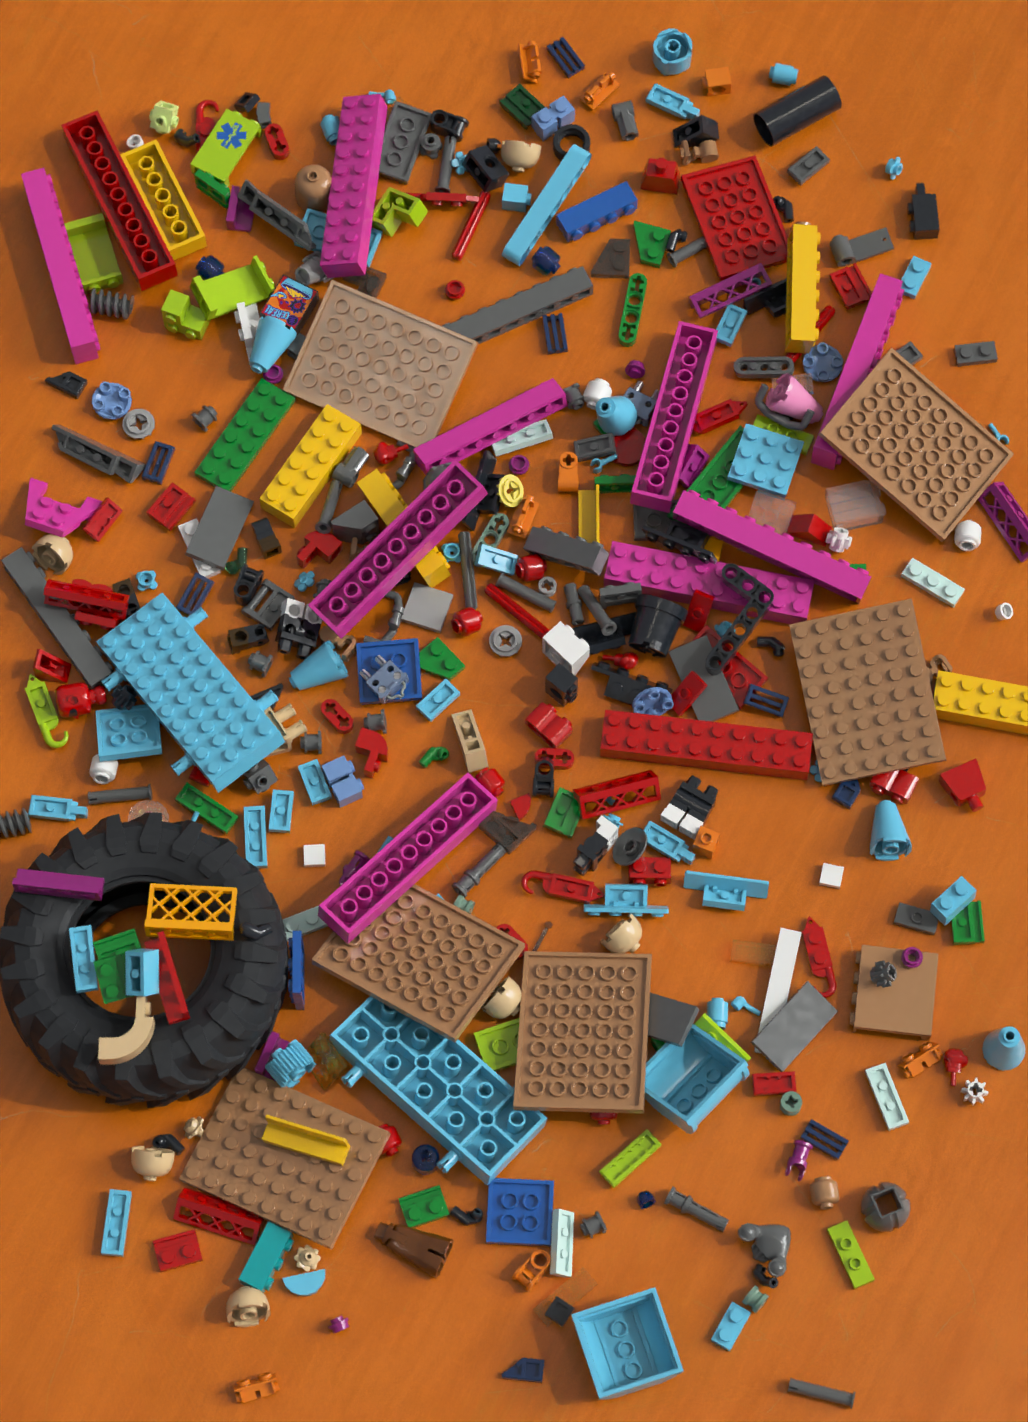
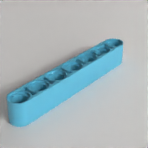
(546, 205)

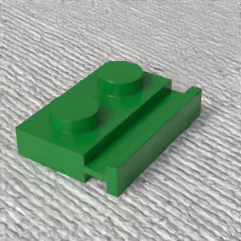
(217, 191)
(563, 813)
(968, 925)
(117, 944)
(112, 977)
(424, 1207)

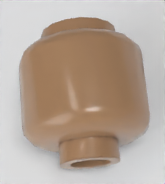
(824, 1192)

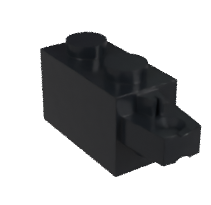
(924, 214)

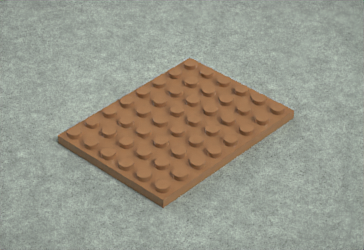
(380, 365)
(916, 444)
(867, 692)
(424, 961)
(583, 1032)
(276, 1182)

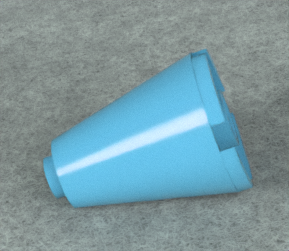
(269, 343)
(616, 414)
(319, 668)
(888, 833)
(1004, 1048)

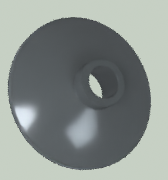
(630, 846)

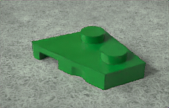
(651, 243)
(440, 660)

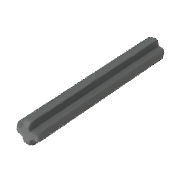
(467, 570)

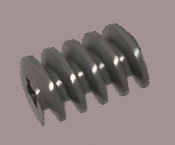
(111, 305)
(15, 822)

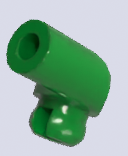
(433, 754)

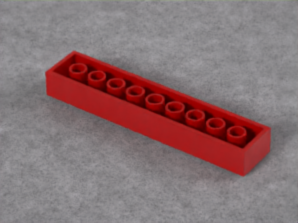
(119, 200)
(706, 745)

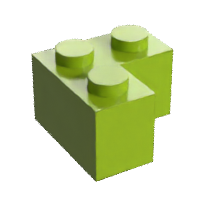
(395, 208)
(183, 317)

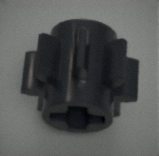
(124, 697)

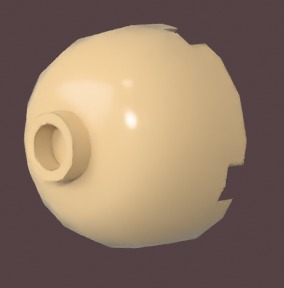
(519, 154)
(53, 553)
(624, 936)
(504, 1000)
(151, 1161)
(247, 1307)

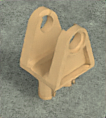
(289, 733)

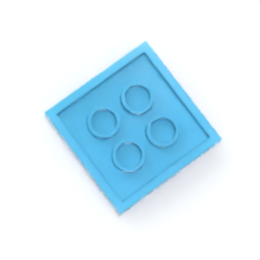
(765, 460)
(127, 733)

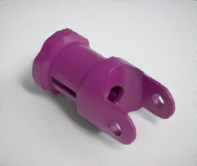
(350, 869)
(799, 1158)

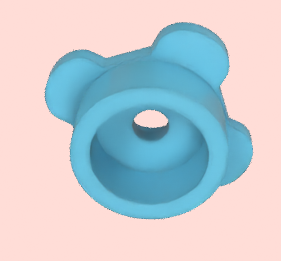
(894, 167)
(451, 547)
(142, 576)
(722, 628)
(613, 819)

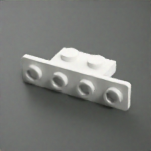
(248, 319)

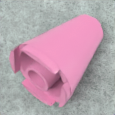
(792, 399)

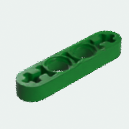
(630, 309)

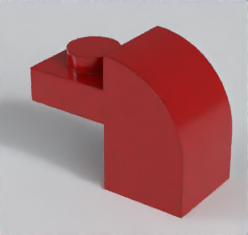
(320, 544)
(375, 747)

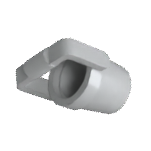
(310, 270)

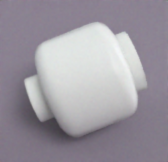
(595, 391)
(967, 535)
(103, 771)

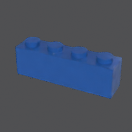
(597, 211)

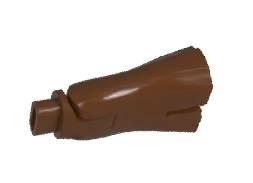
(419, 1247)

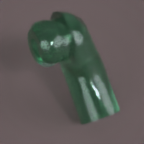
(235, 566)

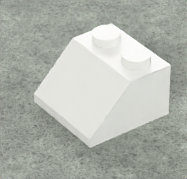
(565, 648)

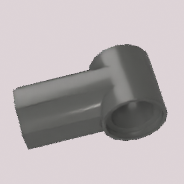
(624, 116)
(349, 470)

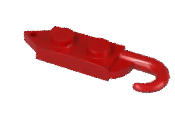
(204, 125)
(438, 198)
(718, 416)
(564, 886)
(819, 955)

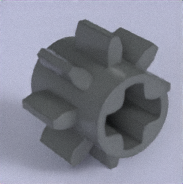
(883, 974)

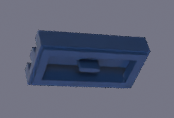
(570, 51)
(553, 318)
(159, 479)
(210, 583)
(751, 687)
(823, 1129)

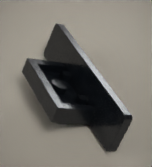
(771, 298)
(490, 503)
(684, 538)
(597, 641)
(623, 685)

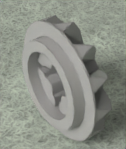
(144, 417)
(505, 632)

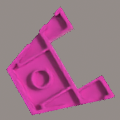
(52, 515)

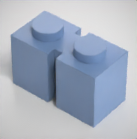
(545, 121)
(342, 781)

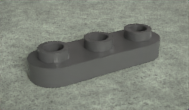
(755, 365)

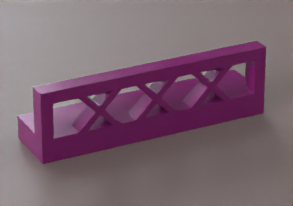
(728, 286)
(1013, 513)
(58, 884)

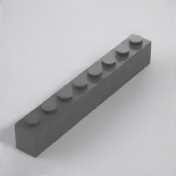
(524, 306)
(57, 619)

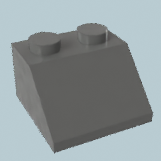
(356, 522)

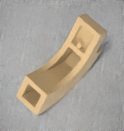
(132, 1043)

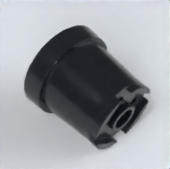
(655, 625)

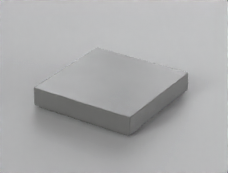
(427, 607)

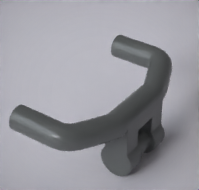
(783, 420)
(409, 464)
(394, 622)

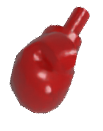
(385, 454)
(625, 661)
(954, 1060)

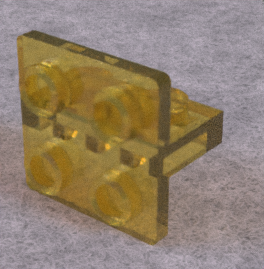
(328, 1061)

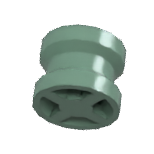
(464, 904)
(791, 1108)
(755, 1299)

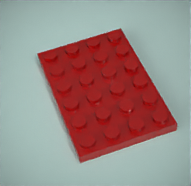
(736, 216)

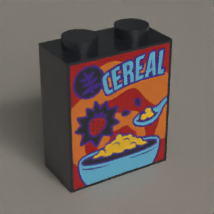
(291, 303)

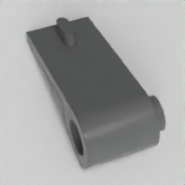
(860, 248)

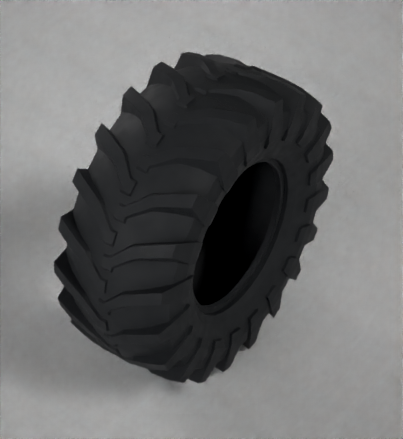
(229, 1009)

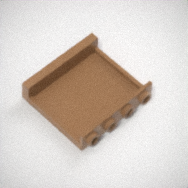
(898, 1008)

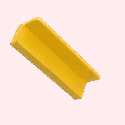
(589, 514)
(305, 1140)

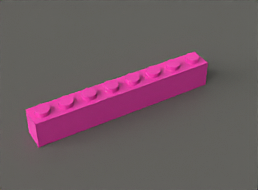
(491, 426)

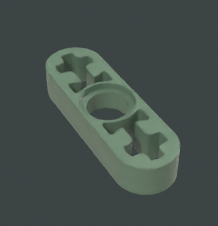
(501, 531)

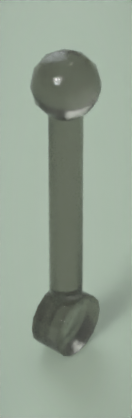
(548, 925)

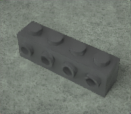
(566, 550)

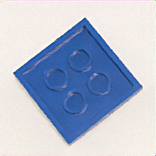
(403, 654)
(296, 966)
(520, 1212)

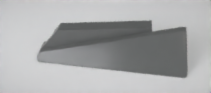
(276, 215)
(97, 454)

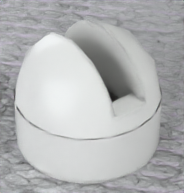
(134, 139)
(1004, 611)

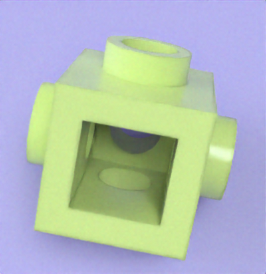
(164, 117)

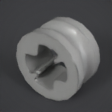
(551, 582)

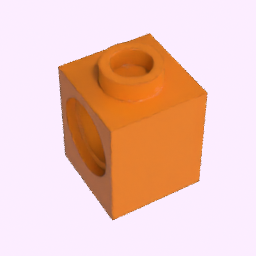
(717, 81)
(705, 842)

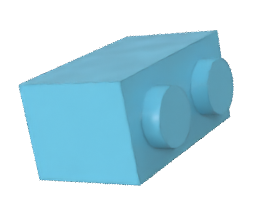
(953, 900)
(142, 972)

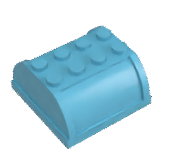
(692, 1078)
(627, 1344)

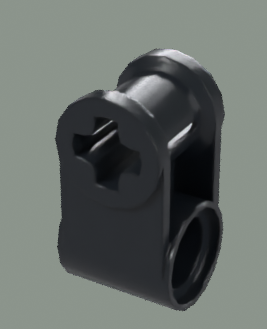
(450, 124)
(248, 581)
(543, 781)

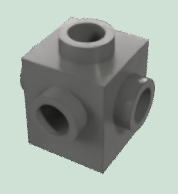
(259, 777)

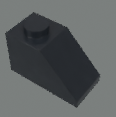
(696, 131)

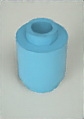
(783, 74)
(330, 128)
(718, 1011)

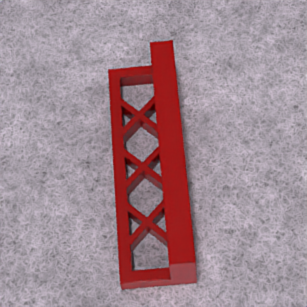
(87, 596)
(615, 787)
(169, 984)
(217, 1209)

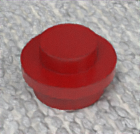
(455, 289)

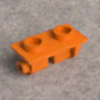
(529, 65)
(599, 90)
(523, 517)
(927, 1053)
(263, 1383)

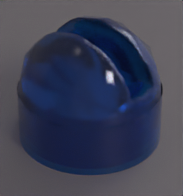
(645, 1200)

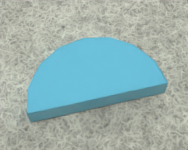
(306, 1283)

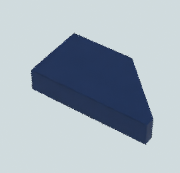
(847, 793)
(526, 1370)

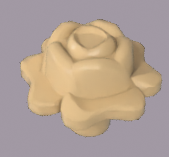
(194, 1127)
(307, 1258)

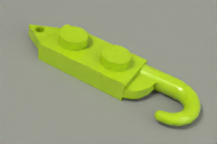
(44, 711)

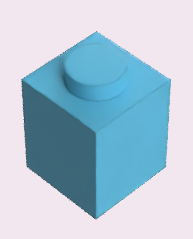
(515, 197)

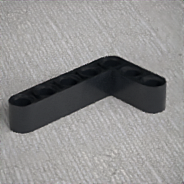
(742, 620)

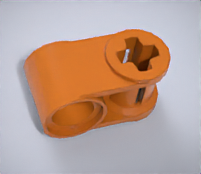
(568, 474)
(531, 1270)

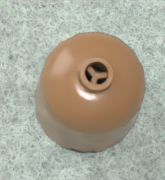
(313, 187)

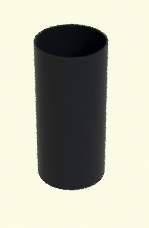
(797, 110)

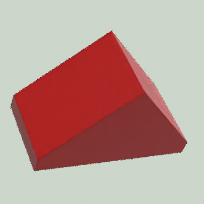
(809, 528)
(51, 667)

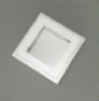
(314, 855)
(831, 875)

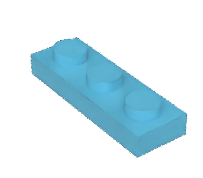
(255, 836)
(83, 958)
(116, 1223)

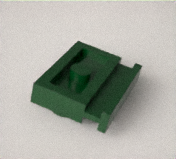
(521, 105)

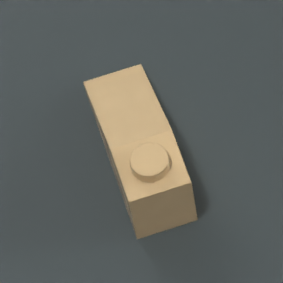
(470, 741)

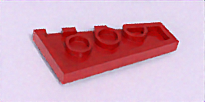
(738, 672)

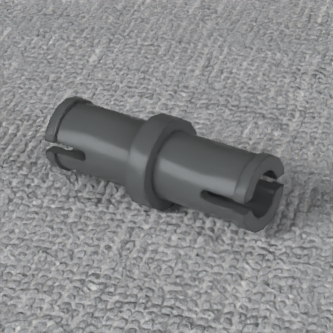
(573, 604)

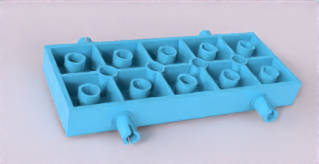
(190, 692)
(438, 1087)

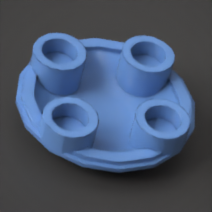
(823, 362)
(111, 400)
(652, 701)

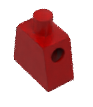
(660, 176)
(964, 784)

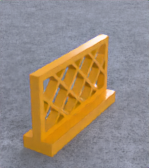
(186, 928)

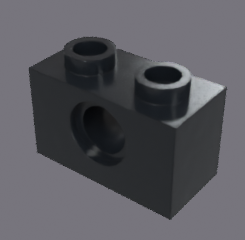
(485, 168)
(561, 685)

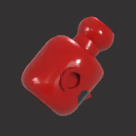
(76, 699)

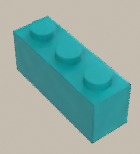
(266, 1257)

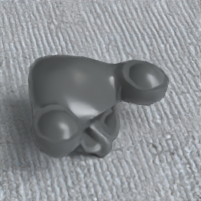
(770, 1243)

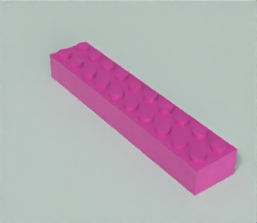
(353, 186)
(61, 265)
(862, 357)
(674, 417)
(771, 546)
(398, 549)
(678, 576)
(407, 858)

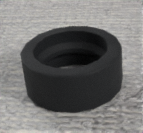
(569, 130)

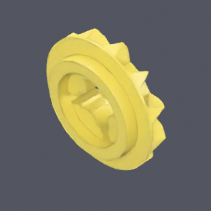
(513, 498)

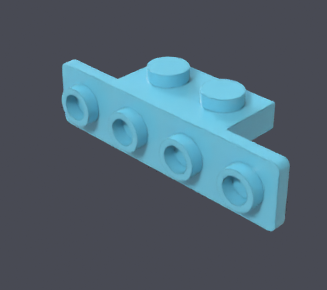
(724, 890)
(626, 899)

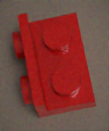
(650, 871)

